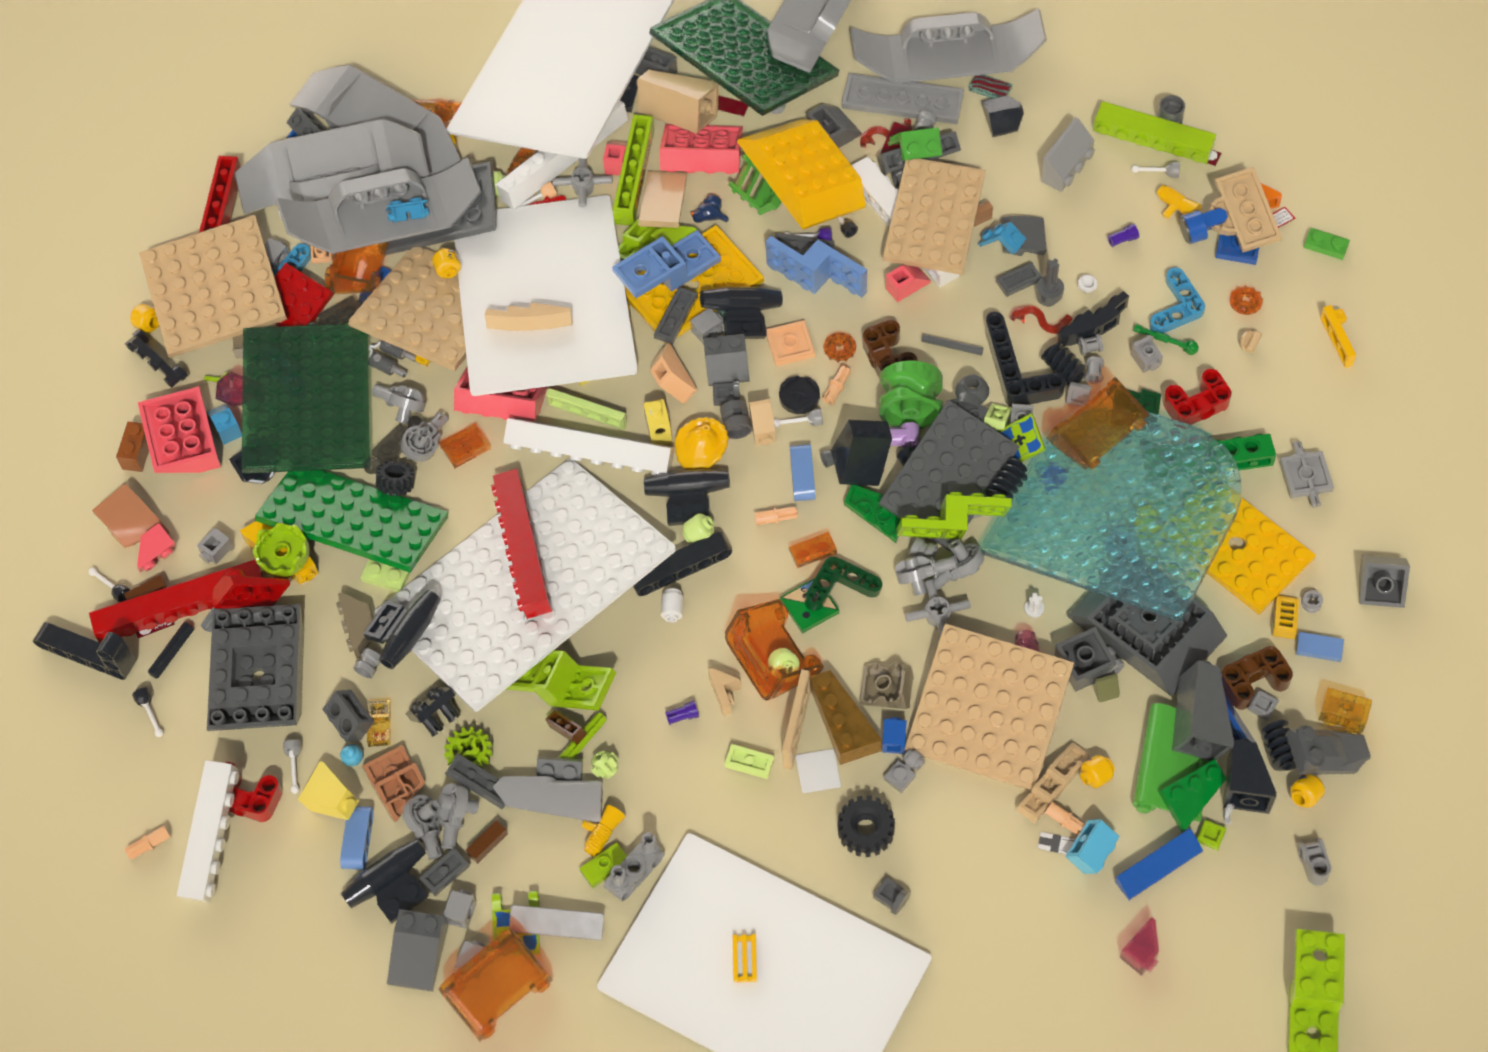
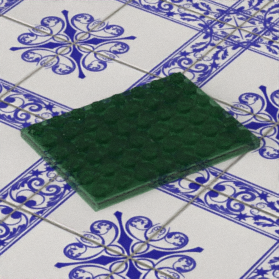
(733, 49)
(305, 399)

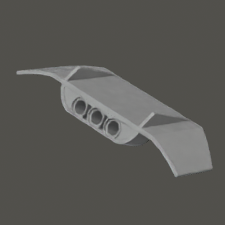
(803, 30)
(950, 51)
(352, 97)
(316, 162)
(356, 208)

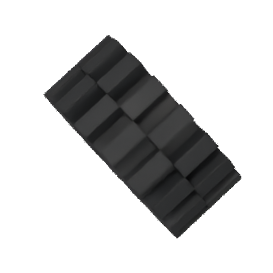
(395, 478)

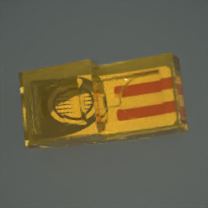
(380, 731)

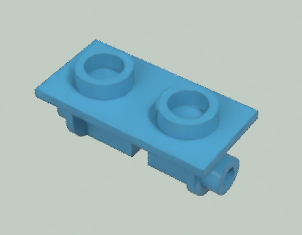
(414, 207)

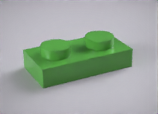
(1326, 243)

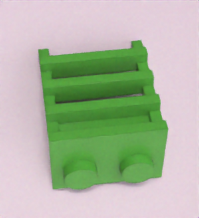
(918, 143)
(764, 197)

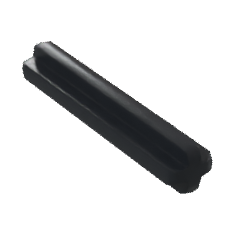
(170, 650)

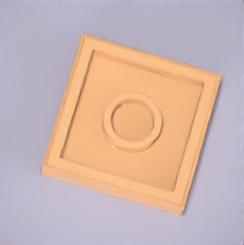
(790, 343)

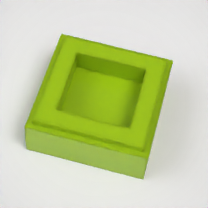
(1211, 835)

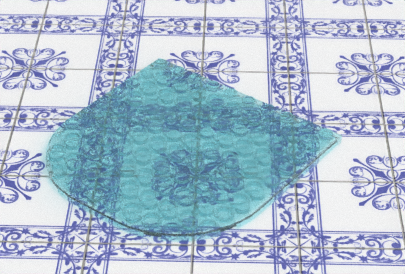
(1132, 525)

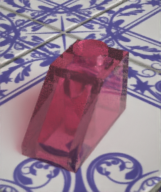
(230, 389)
(1142, 949)

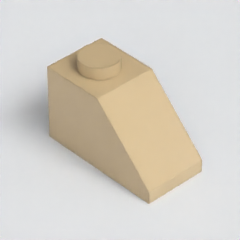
(762, 422)

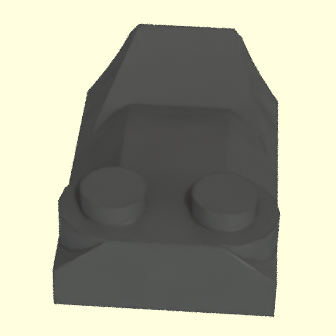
(1327, 751)

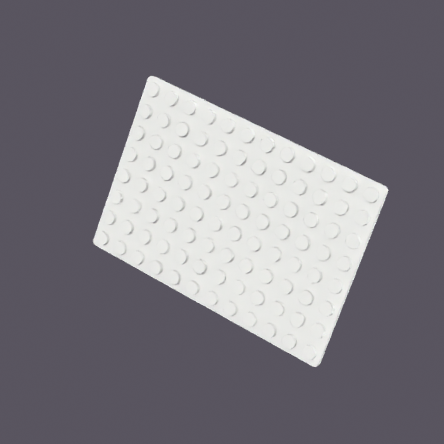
(558, 73)
(550, 258)
(589, 557)
(819, 970)

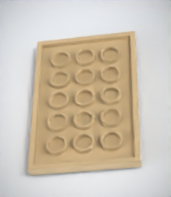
(934, 215)

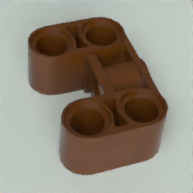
(879, 350)
(1251, 669)

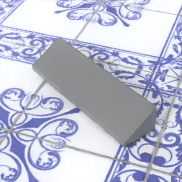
(556, 922)

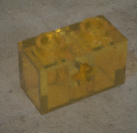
(1356, 709)

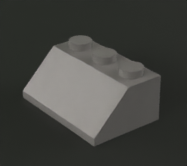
(1067, 156)

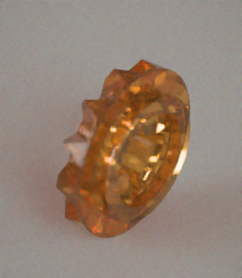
(1245, 307)
(839, 340)

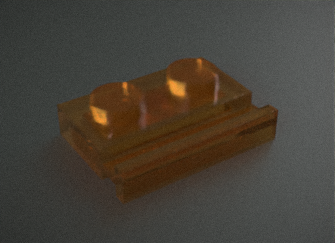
(464, 445)

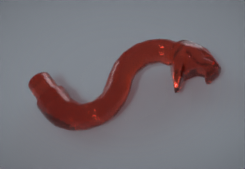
(867, 136)
(1020, 313)

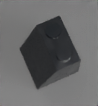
(861, 452)
(1248, 779)

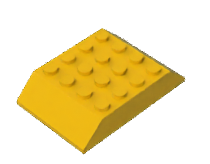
(806, 171)

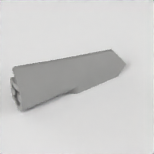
(546, 795)

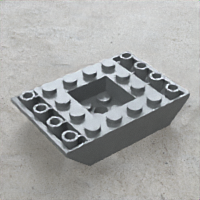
(250, 642)
(1154, 648)

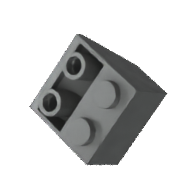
(835, 123)

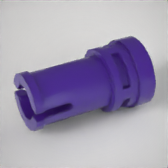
(1127, 234)
(687, 711)

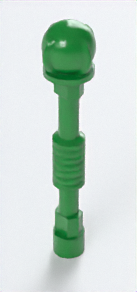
(1190, 347)

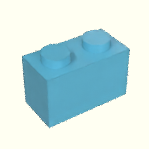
(1092, 846)

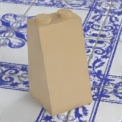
(678, 99)

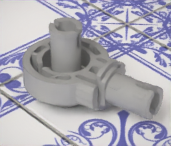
(404, 397)
(423, 439)
(967, 564)
(916, 569)
(454, 805)
(424, 822)

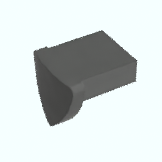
(725, 392)
(892, 895)

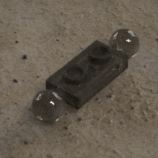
(341, 311)
(390, 446)

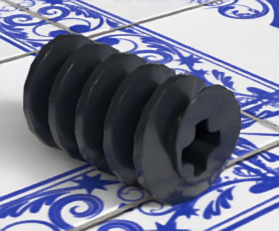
(1063, 363)
(1008, 479)
(1278, 745)

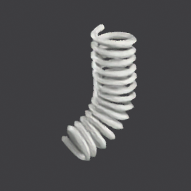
(1227, 817)

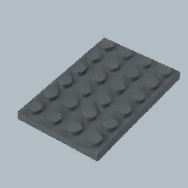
(476, 220)
(952, 457)

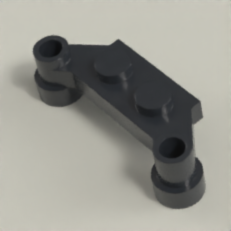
(139, 345)

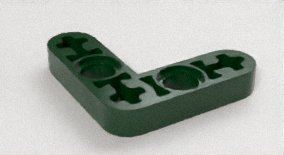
(835, 576)

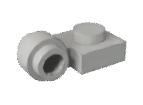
(902, 775)

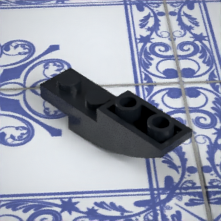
(1100, 322)

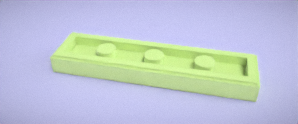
(586, 409)

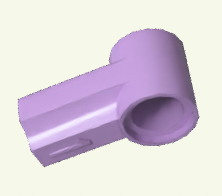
(905, 435)

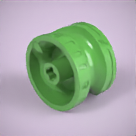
(910, 393)

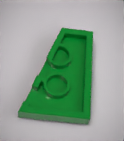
(865, 505)
(1192, 792)

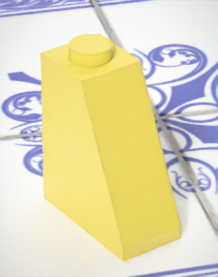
(328, 794)

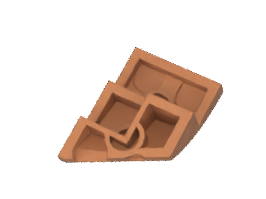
(126, 516)
(394, 780)

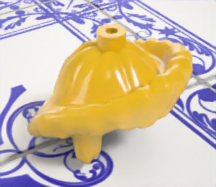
(701, 443)

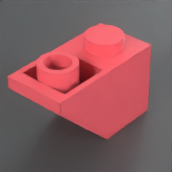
(614, 157)
(905, 281)
(153, 546)

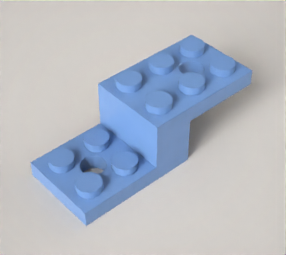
(666, 264)
(816, 267)

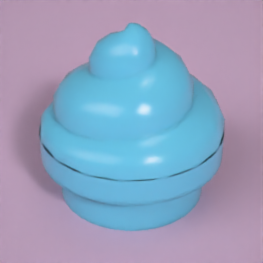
(351, 755)

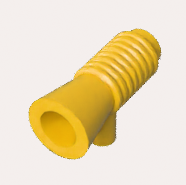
(1176, 202)
(602, 832)

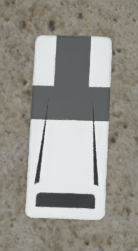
(1055, 843)

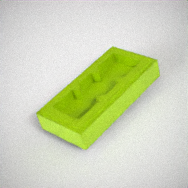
(600, 867)

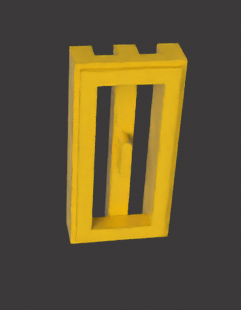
(744, 939)

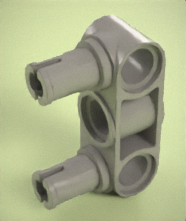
(645, 857)

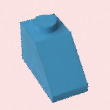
(225, 423)

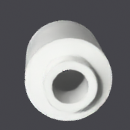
(672, 605)

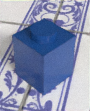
(894, 736)

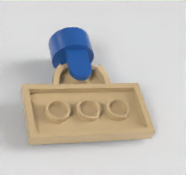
(1238, 211)

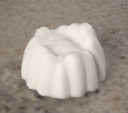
(1087, 283)

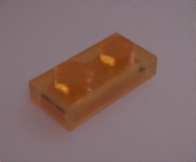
(812, 550)

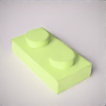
(997, 416)
(384, 576)
(749, 761)

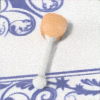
(546, 190)

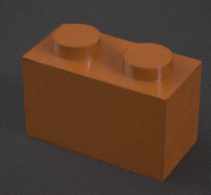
(133, 448)

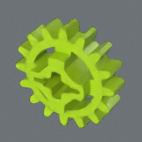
(465, 742)

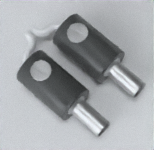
(386, 364)

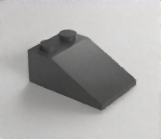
(416, 950)

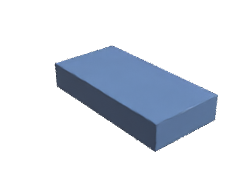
(1319, 646)

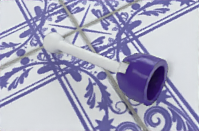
(823, 233)

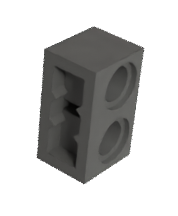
(348, 715)

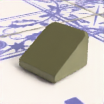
(1107, 687)

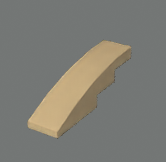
(528, 319)
(1053, 783)

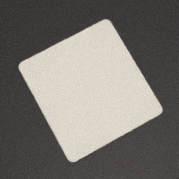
(818, 771)

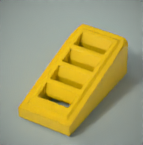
(1285, 631)

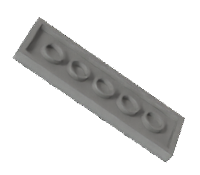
(902, 99)

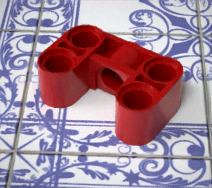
(1201, 405)
(247, 803)

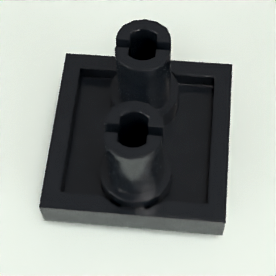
(436, 699)

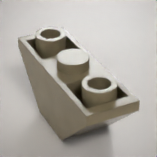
(357, 619)

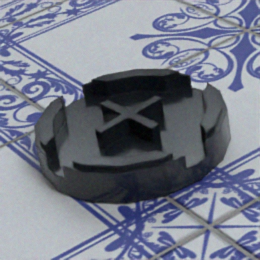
(799, 395)

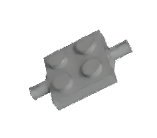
(1306, 474)

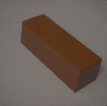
(151, 586)
(565, 727)
(486, 842)

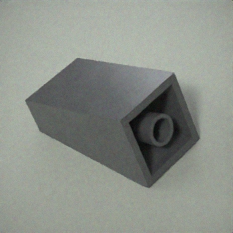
(1202, 714)

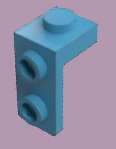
(1007, 234)

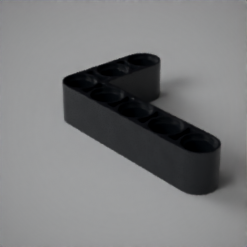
(1010, 367)
(109, 656)

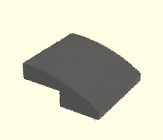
(1033, 230)

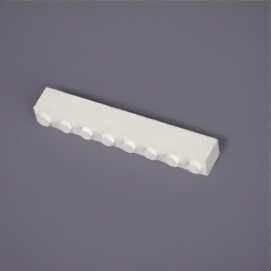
(545, 166)
(882, 198)
(588, 445)

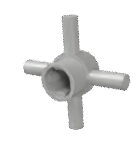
(582, 181)
(935, 603)

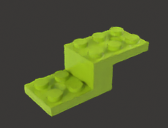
(954, 516)
(564, 682)
(1316, 991)

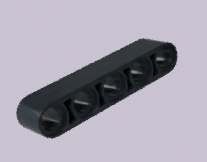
(684, 563)

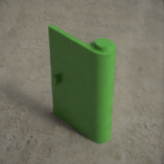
(1159, 763)

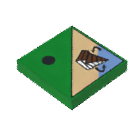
(800, 614)

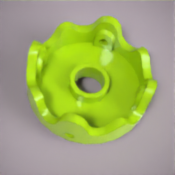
(273, 540)

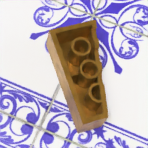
(844, 722)

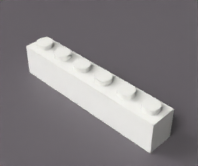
(207, 831)

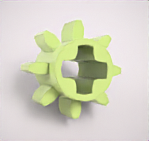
(604, 764)

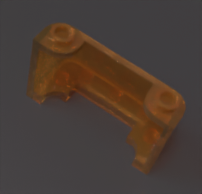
(356, 270)
(1099, 425)
(754, 636)
(494, 983)

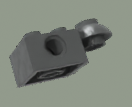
(971, 399)

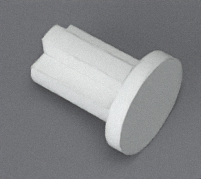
(1034, 606)

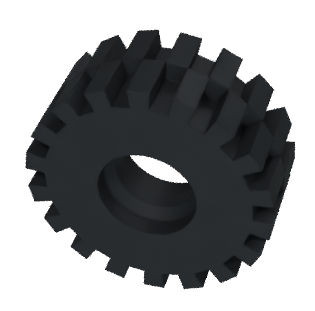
(866, 810)

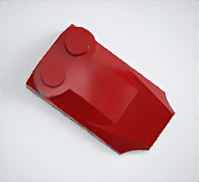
(244, 591)

